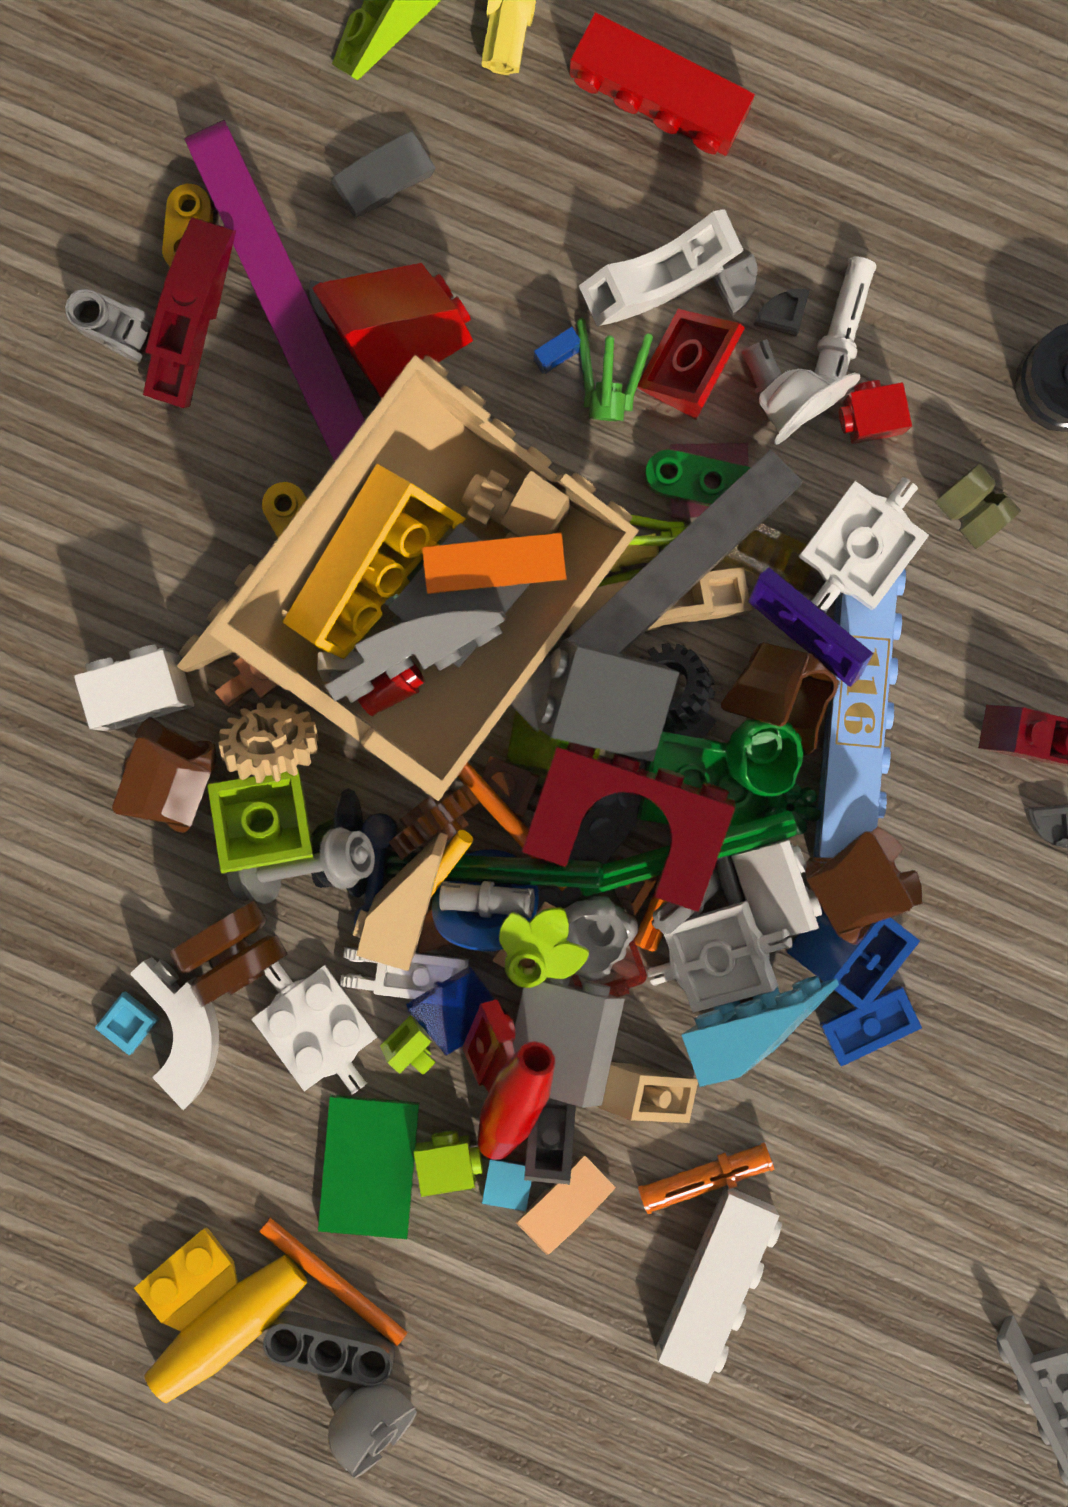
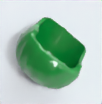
(764, 757)

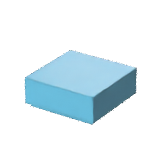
(127, 1023)
(506, 1185)

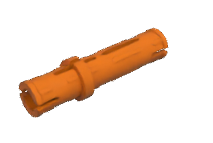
(706, 1178)

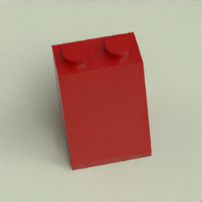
(393, 317)

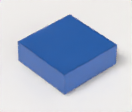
(557, 350)

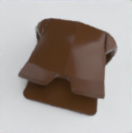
(784, 688)
(164, 776)
(863, 884)

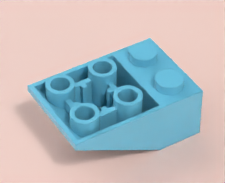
(743, 1034)

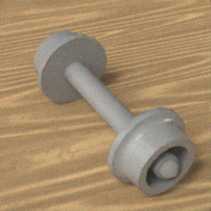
(342, 857)

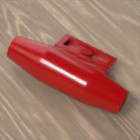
(515, 1081)

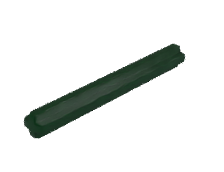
(514, 871)

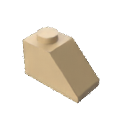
(535, 509)
(648, 1094)

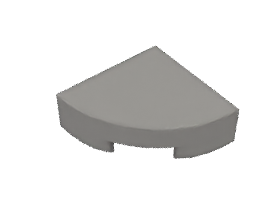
(737, 283)

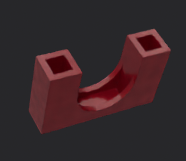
(695, 816)

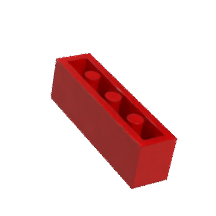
(660, 85)

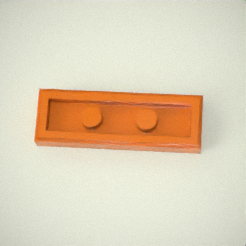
(494, 563)

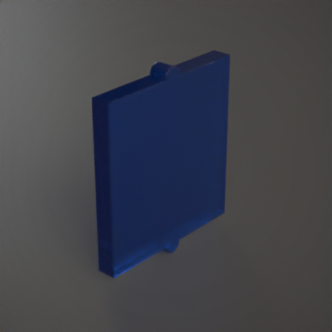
(450, 1008)

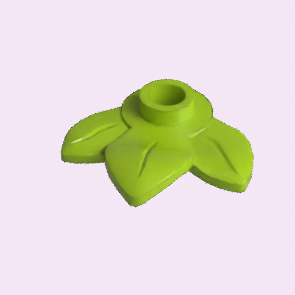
(542, 941)

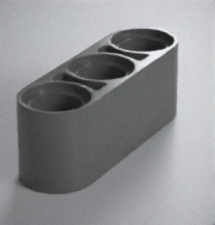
(308, 1356)

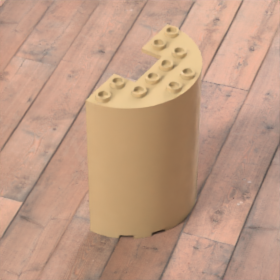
(438, 444)

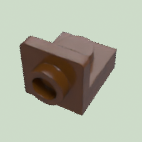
(513, 785)

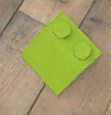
(260, 822)

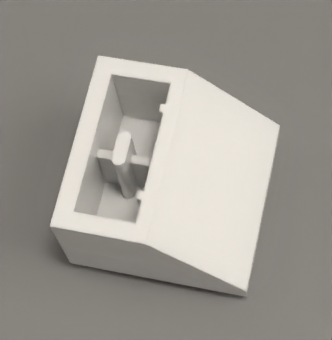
(776, 889)

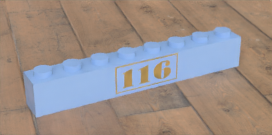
(856, 727)

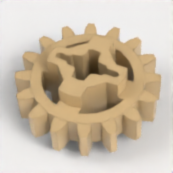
(268, 741)

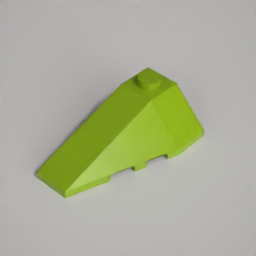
(375, 30)

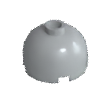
(367, 1424)

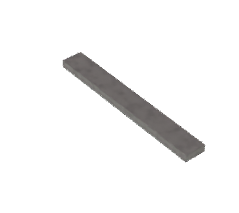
(675, 569)

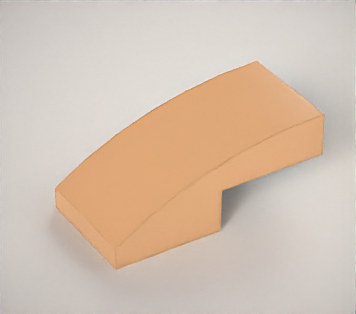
(565, 1206)

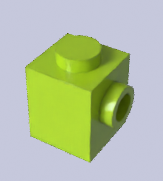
(447, 1164)

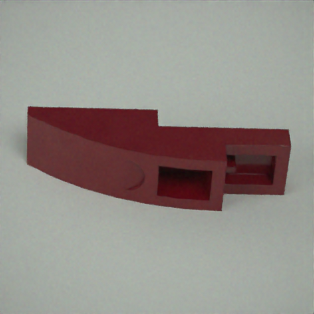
(185, 309)

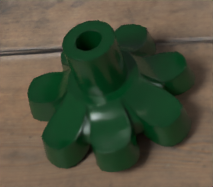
(798, 803)

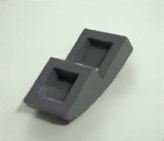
(383, 173)

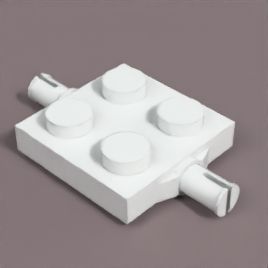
(864, 545)
(720, 957)
(314, 1027)

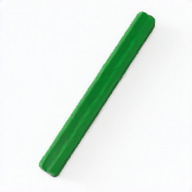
(737, 839)

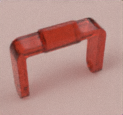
(621, 985)

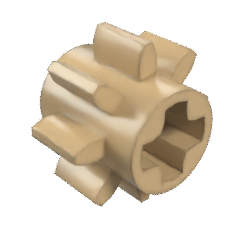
(488, 498)

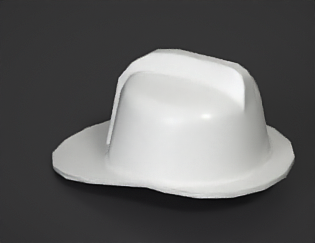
(801, 396)

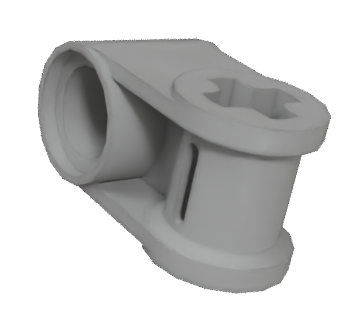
(117, 326)

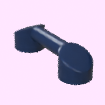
(380, 830)

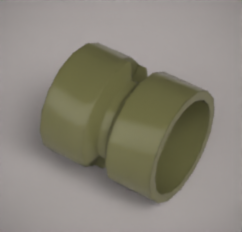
(977, 506)

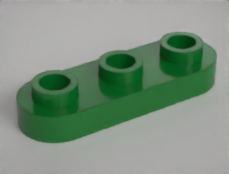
(690, 475)

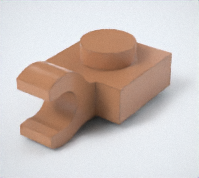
(241, 685)

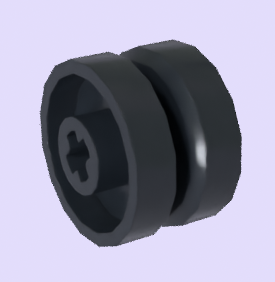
(1044, 381)

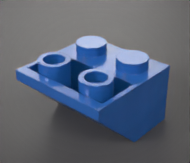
(859, 968)

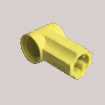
(506, 34)

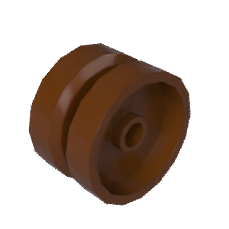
(229, 954)

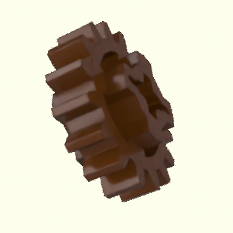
(431, 818)

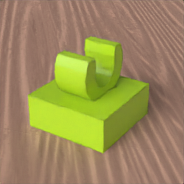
(407, 1046)

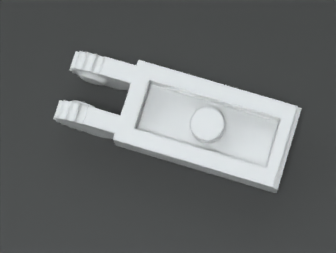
(410, 984)

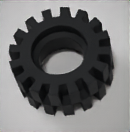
(697, 688)

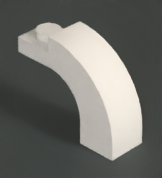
(664, 274)

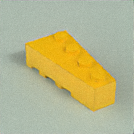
(368, 561)

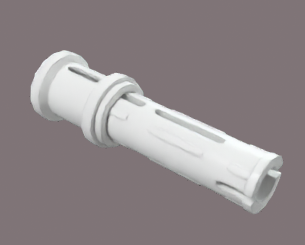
(839, 345)

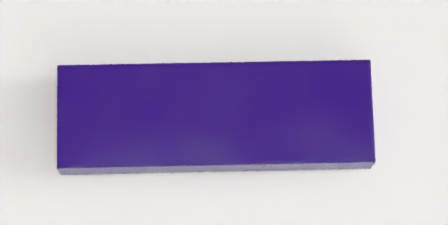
(809, 627)

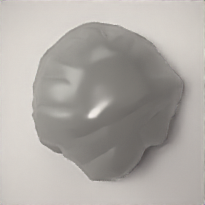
(601, 930)

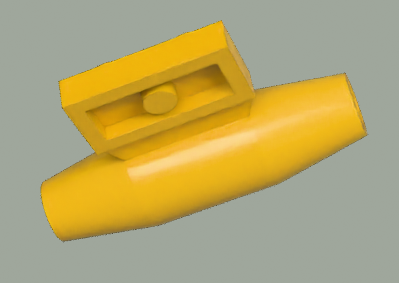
(214, 1312)

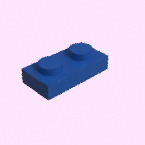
(860, 1033)

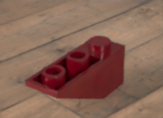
(1025, 734)

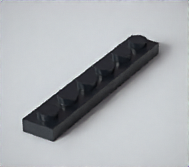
(610, 823)

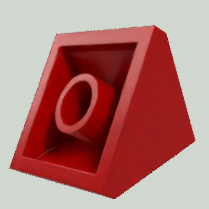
(690, 360)

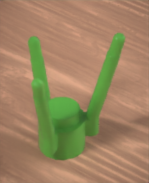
(607, 400)

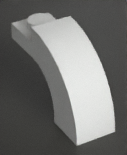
(193, 1030)

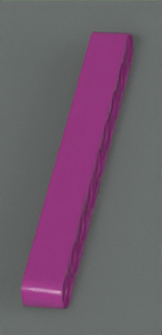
(277, 285)

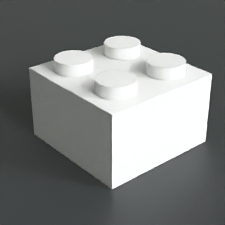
(133, 689)

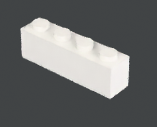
(717, 1285)

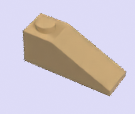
(399, 909)

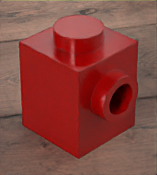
(875, 412)

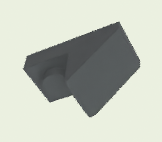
(551, 1144)

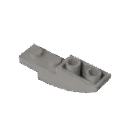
(430, 638)

